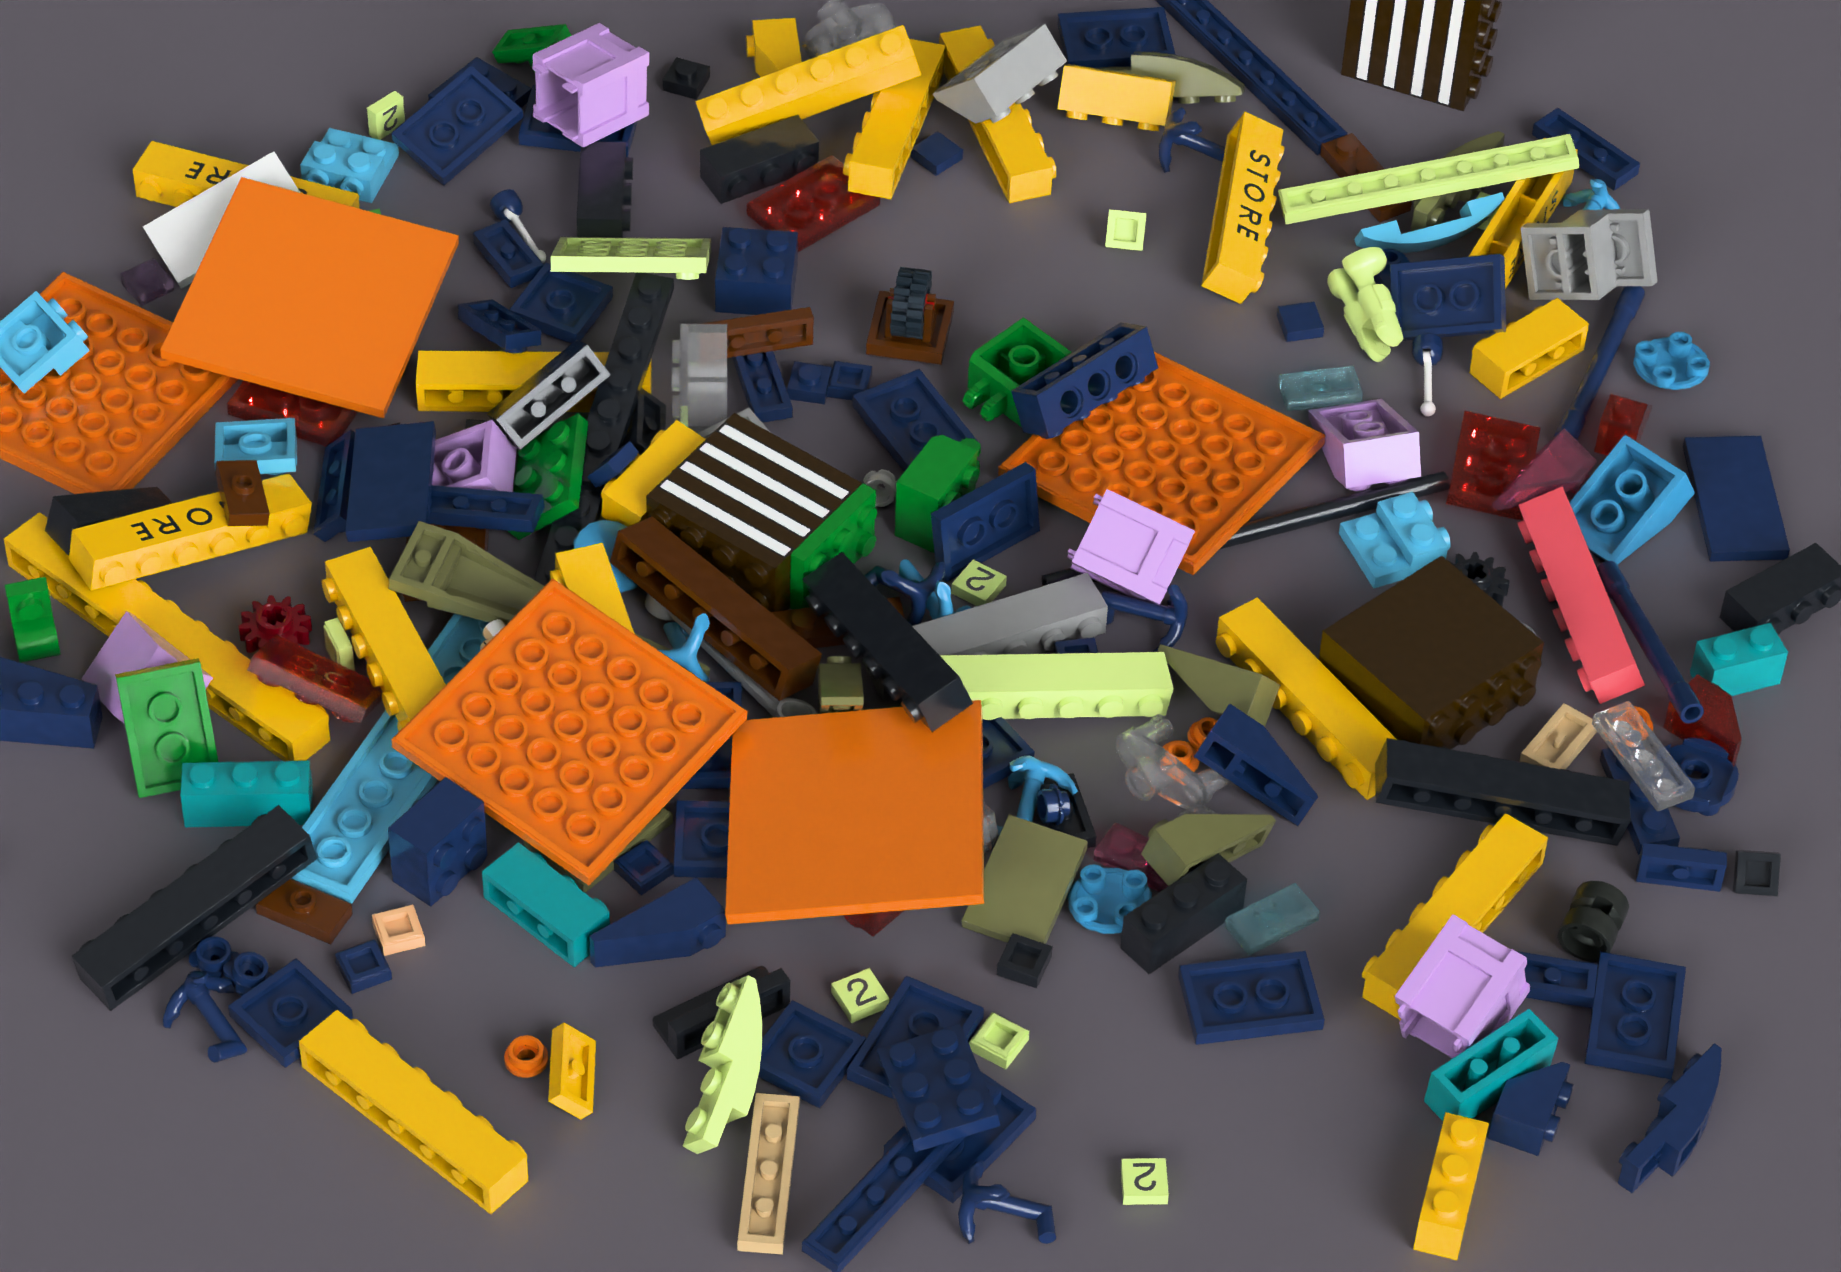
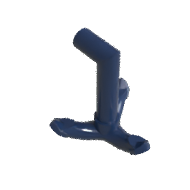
(1185, 135)
(912, 589)
(1174, 614)
(196, 990)
(998, 1199)

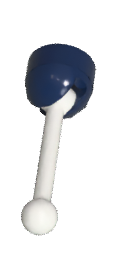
(509, 206)
(1427, 359)

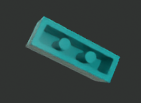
(242, 791)
(544, 902)
(1479, 1073)

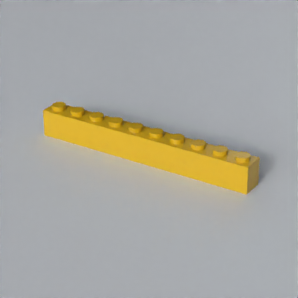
(260, 711)

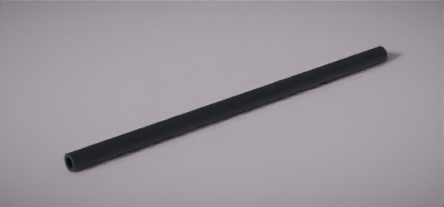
(1313, 514)

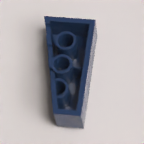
(47, 707)

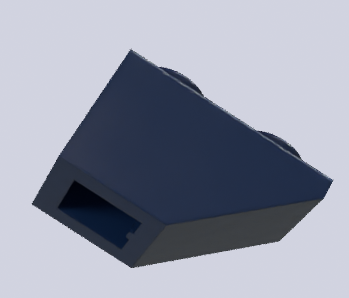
(1529, 1106)

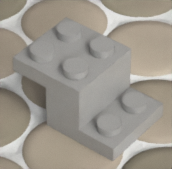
(1589, 254)

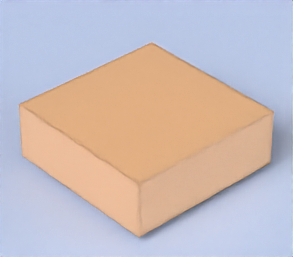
(398, 930)

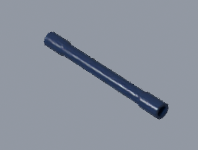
(1624, 313)
(1678, 690)

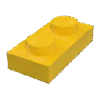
(572, 1071)

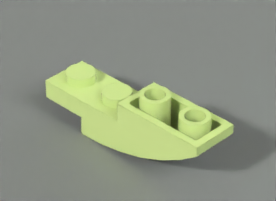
(734, 1054)

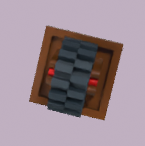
(910, 320)

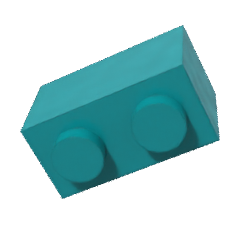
(1741, 659)

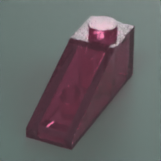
(1557, 464)

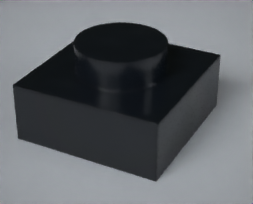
(686, 78)
(1756, 872)
(1024, 960)

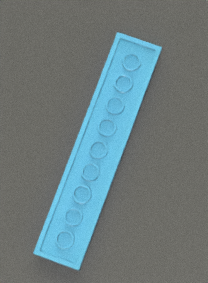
(377, 786)

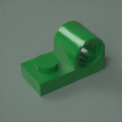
(521, 44)
(32, 619)

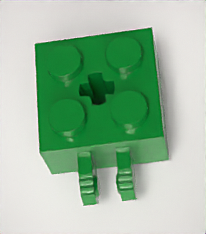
(1006, 364)
(934, 479)

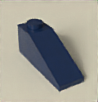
(1256, 763)
(663, 929)

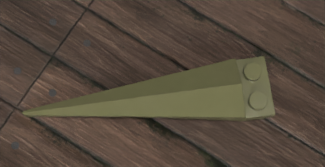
(465, 578)

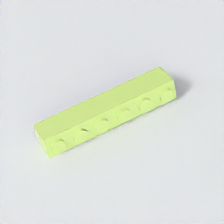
(1066, 684)

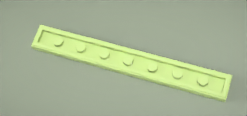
(1428, 179)

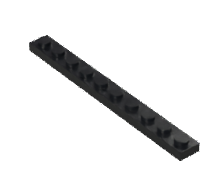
(613, 405)

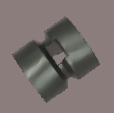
(1593, 920)

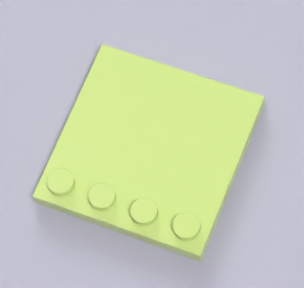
(651, 255)

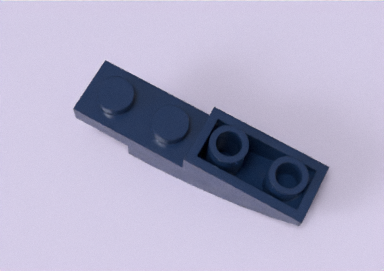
(1679, 1122)

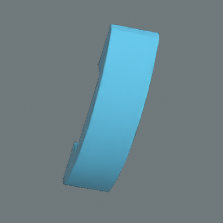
(1389, 235)

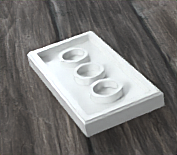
(188, 229)

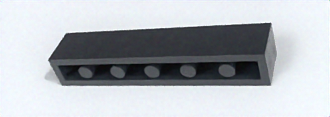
(886, 642)
(1489, 787)
(194, 907)

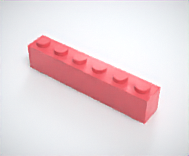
(1581, 596)

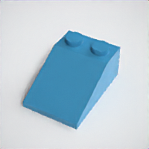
(1629, 500)

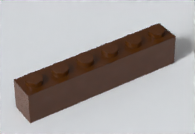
(738, 623)

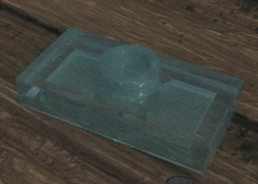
(1320, 388)
(1272, 919)

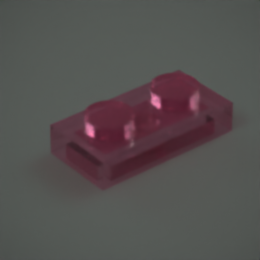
(1123, 850)

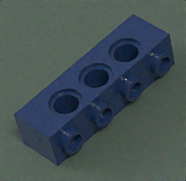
(1084, 380)

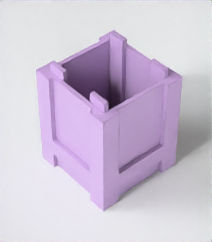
(590, 85)
(1131, 548)
(1461, 989)

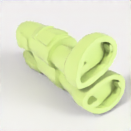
(1367, 305)

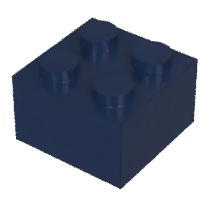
(756, 271)
(438, 842)

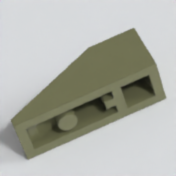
(1224, 684)
(840, 685)
(1192, 839)

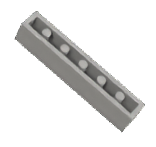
(1018, 623)

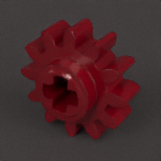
(274, 619)

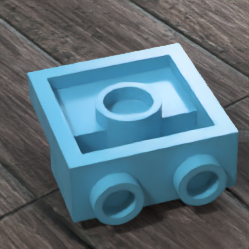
(350, 163)
(38, 340)
(267, 441)
(1395, 539)

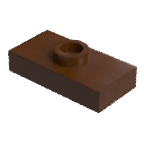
(242, 493)
(306, 910)

